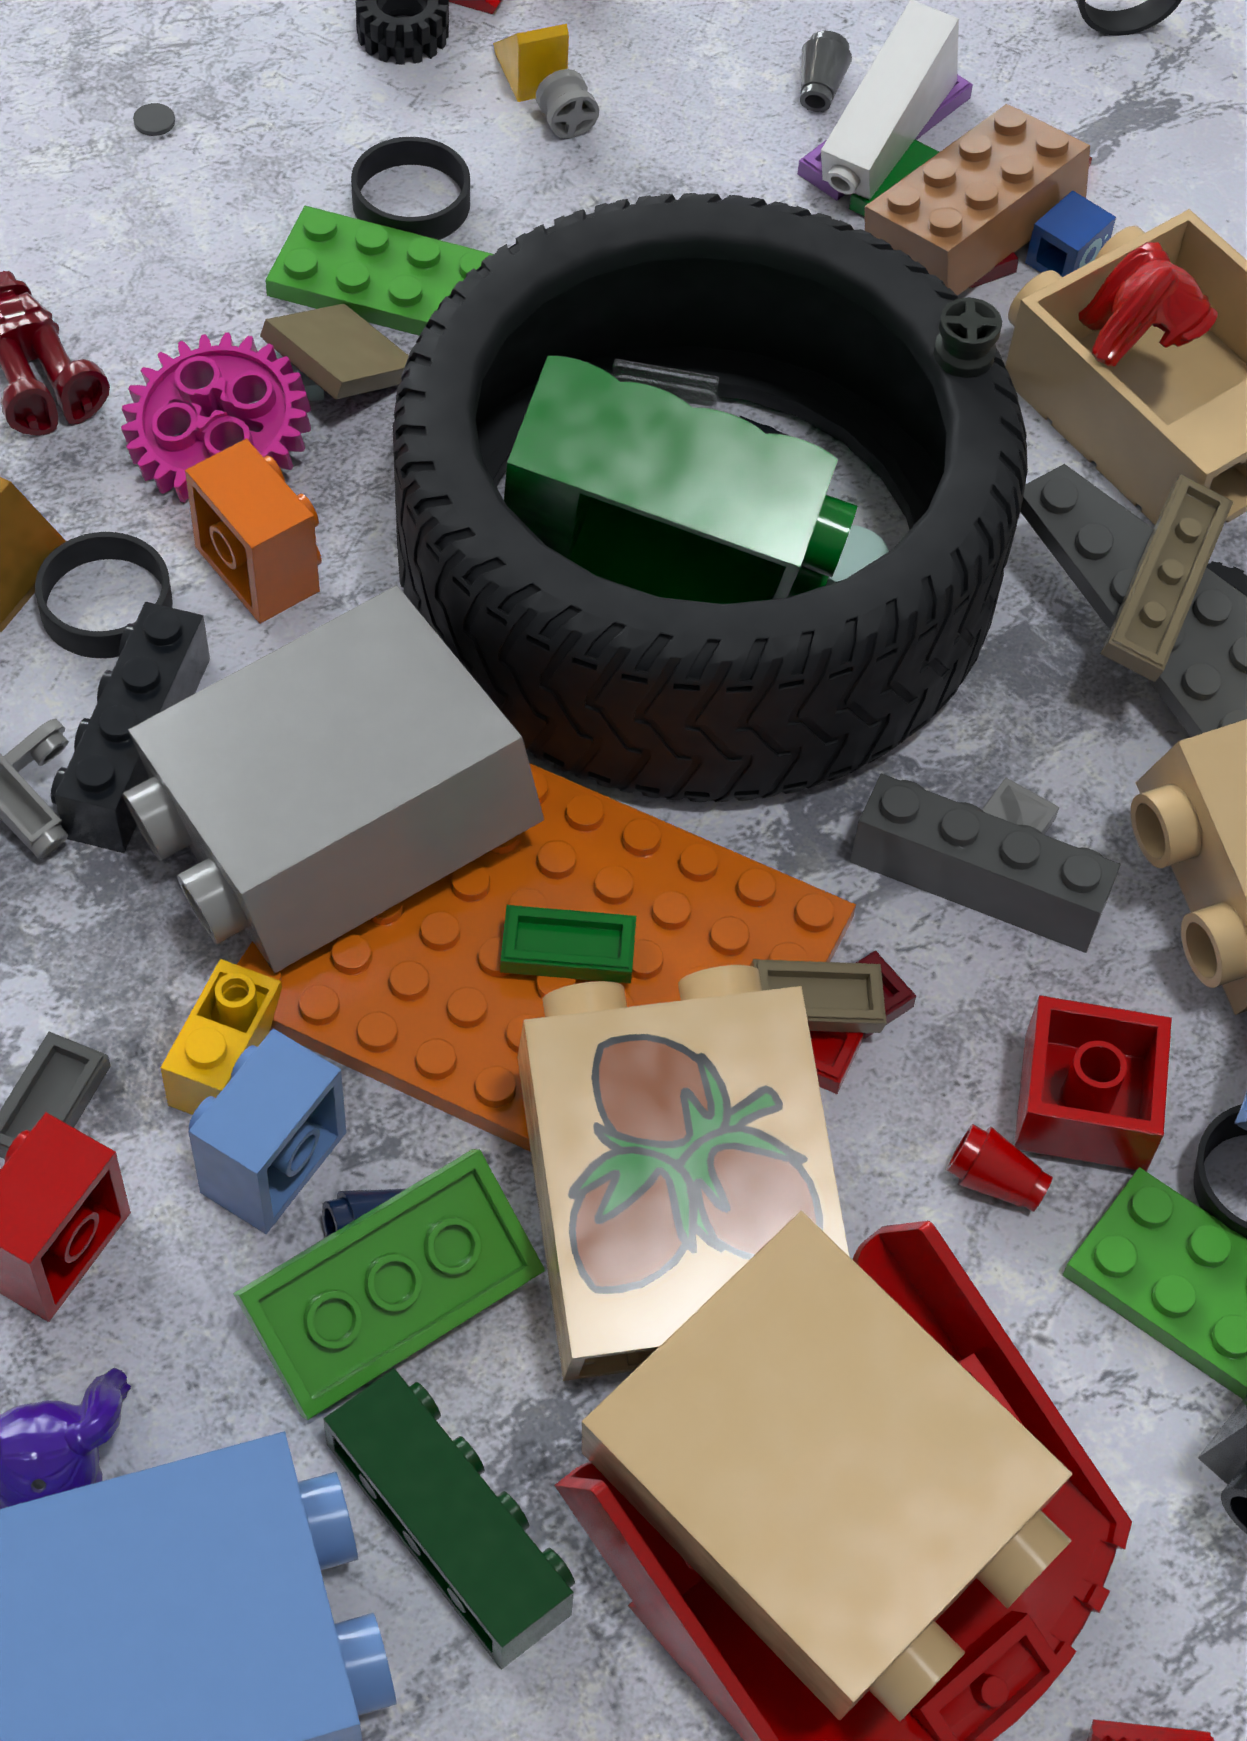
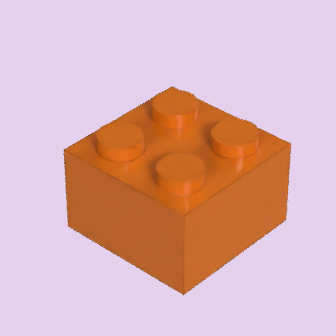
(254, 529)

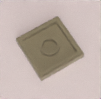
(337, 350)

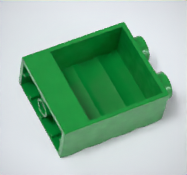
(672, 491)

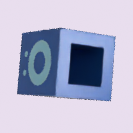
(1069, 235)

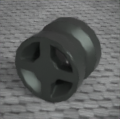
(967, 337)

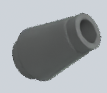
(823, 67)

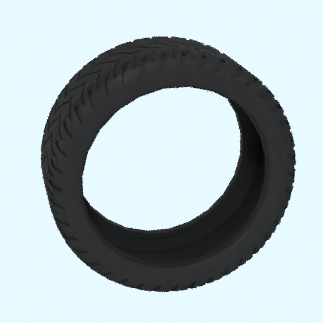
(683, 689)

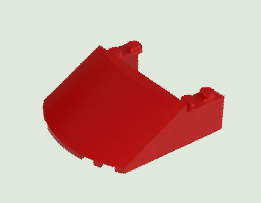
(1008, 1651)

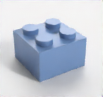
(267, 1129)

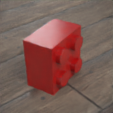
(1093, 1083)
(56, 1212)

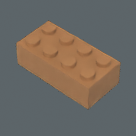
(980, 196)

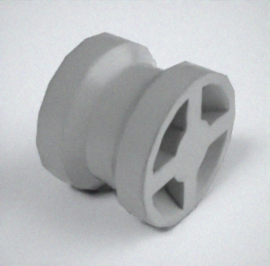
(567, 103)

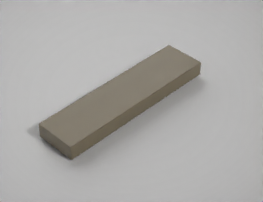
(1167, 578)

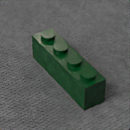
(450, 1516)

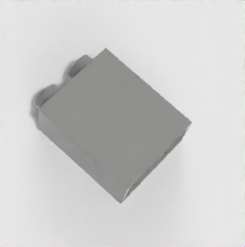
(330, 780)

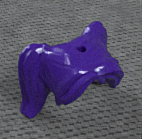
(58, 1441)

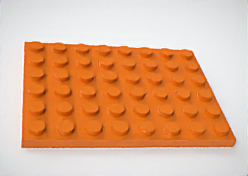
(422, 984)

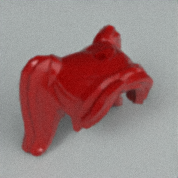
(1144, 293)

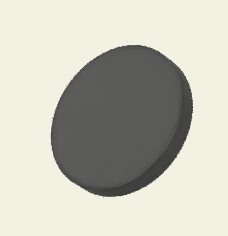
(154, 119)

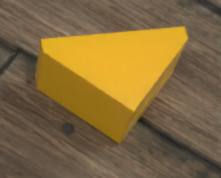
(532, 57)

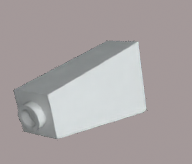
(893, 100)

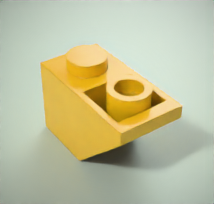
(225, 1021)

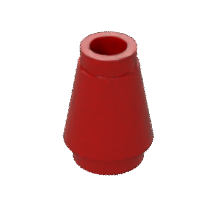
(998, 1169)

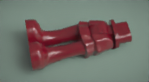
(30, 335)

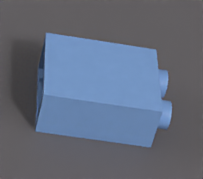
(185, 1608)

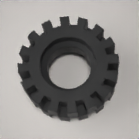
(402, 37)

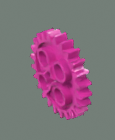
(215, 414)

